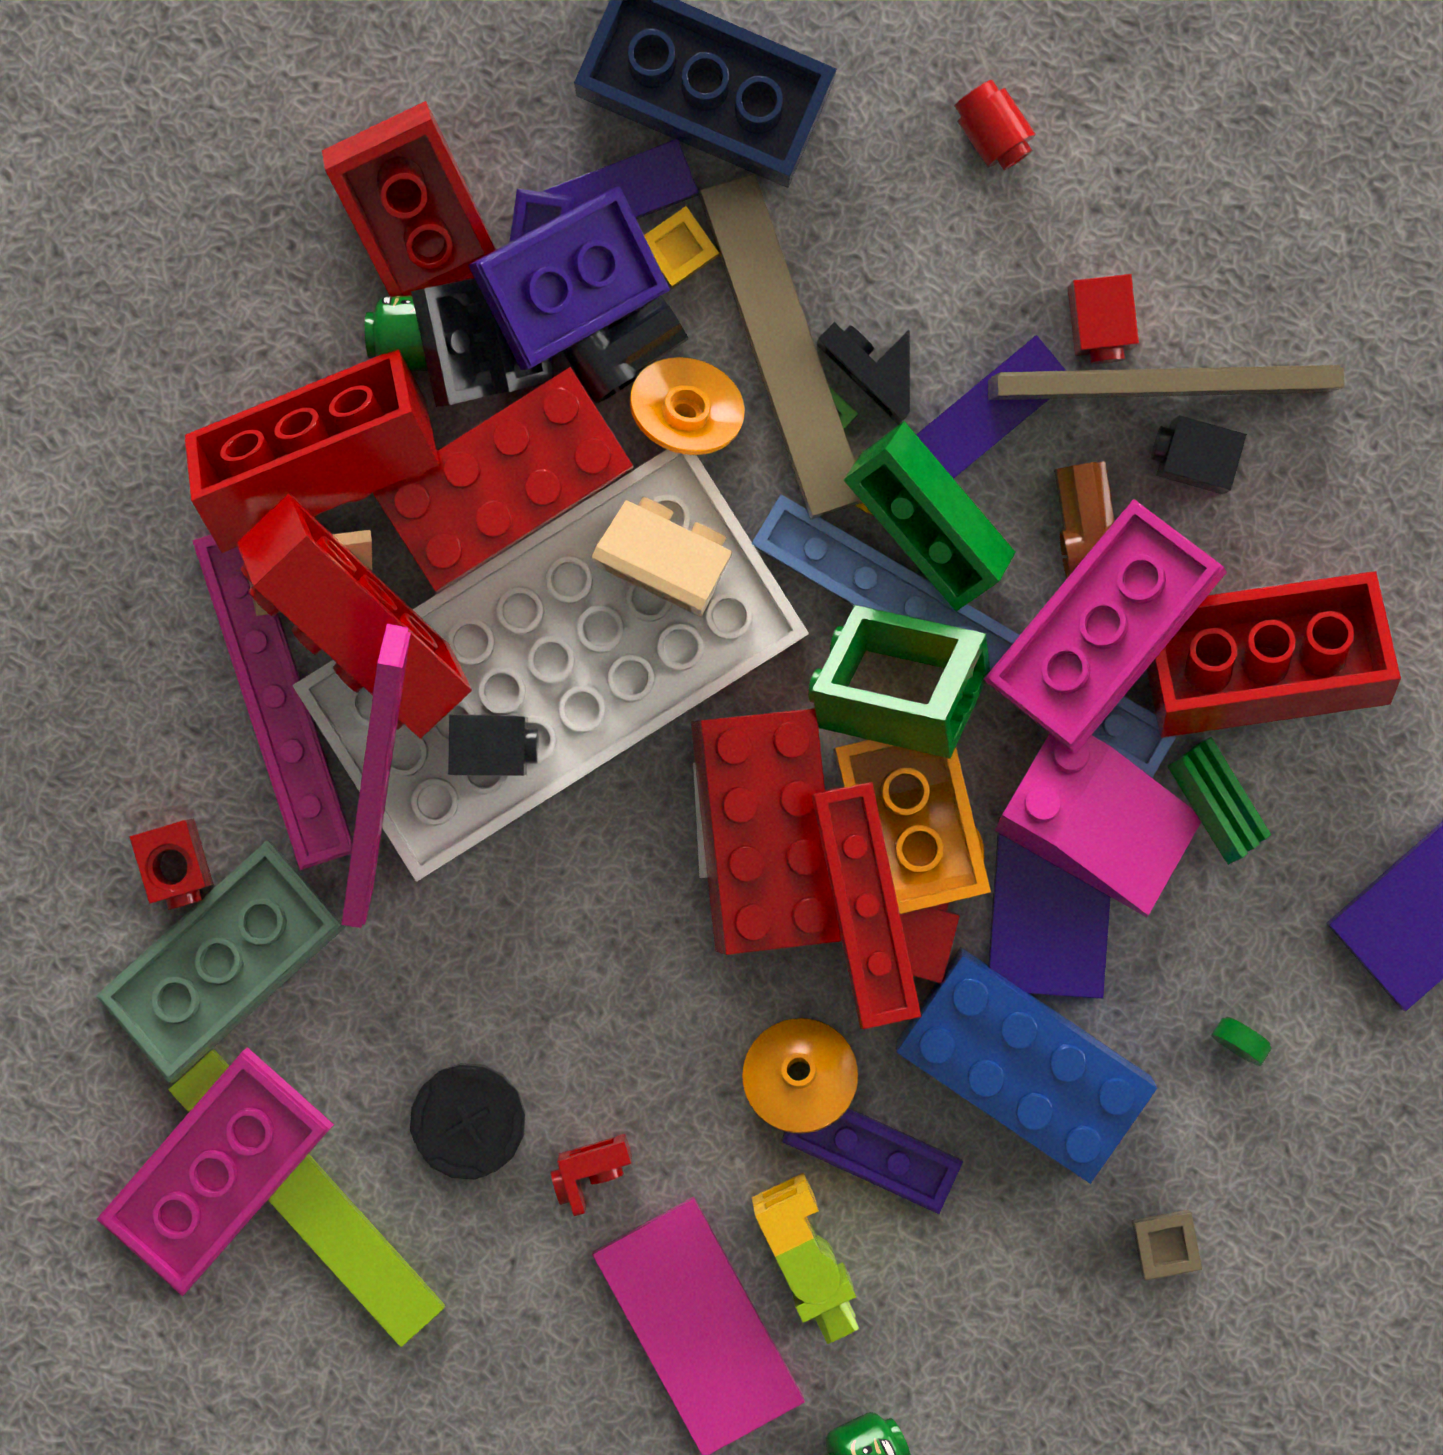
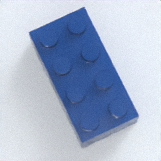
(1026, 1065)

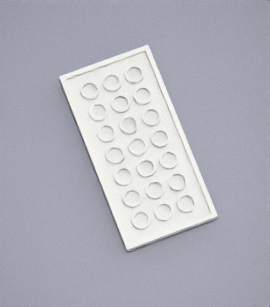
(571, 652)

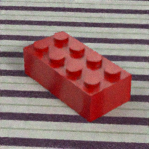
(316, 443)
(505, 480)
(345, 612)
(1276, 656)
(763, 831)

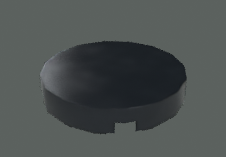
(467, 1121)

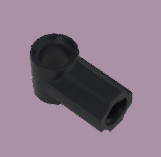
(617, 354)

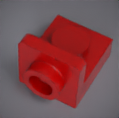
(598, 1161)

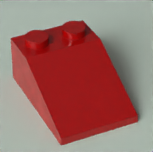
(409, 202)

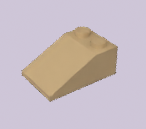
(663, 556)

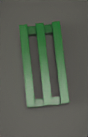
(1219, 800)

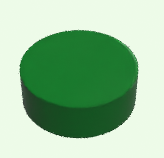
(1242, 1040)

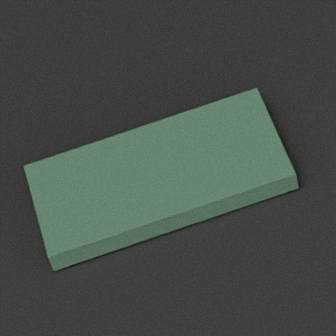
(220, 961)

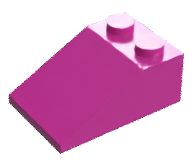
(1100, 821)

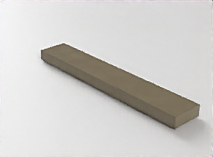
(781, 343)
(1165, 382)

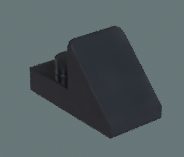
(883, 381)

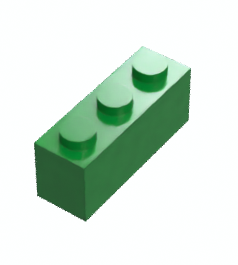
(930, 516)

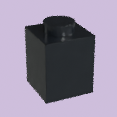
(1198, 454)

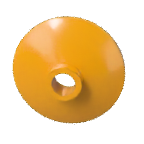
(688, 389)
(805, 1103)

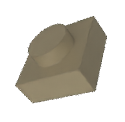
(1167, 1244)

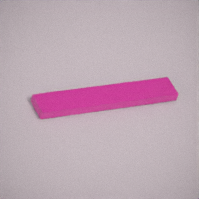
(277, 712)
(376, 774)

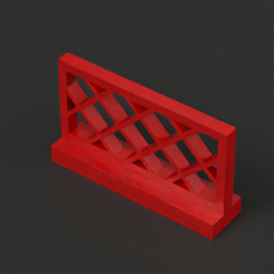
(866, 905)

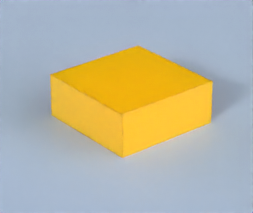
(680, 247)

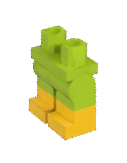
(806, 1259)

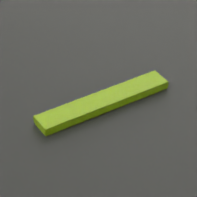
(337, 1231)

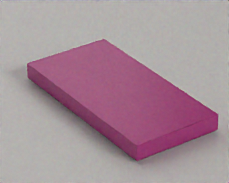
(1105, 625)
(215, 1171)
(698, 1327)

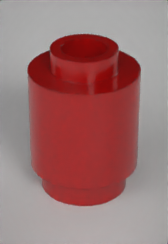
(995, 125)

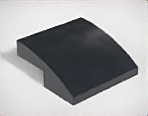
(466, 346)

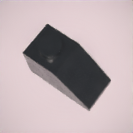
(491, 745)

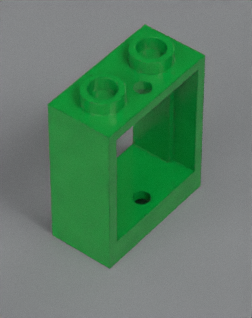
(894, 720)

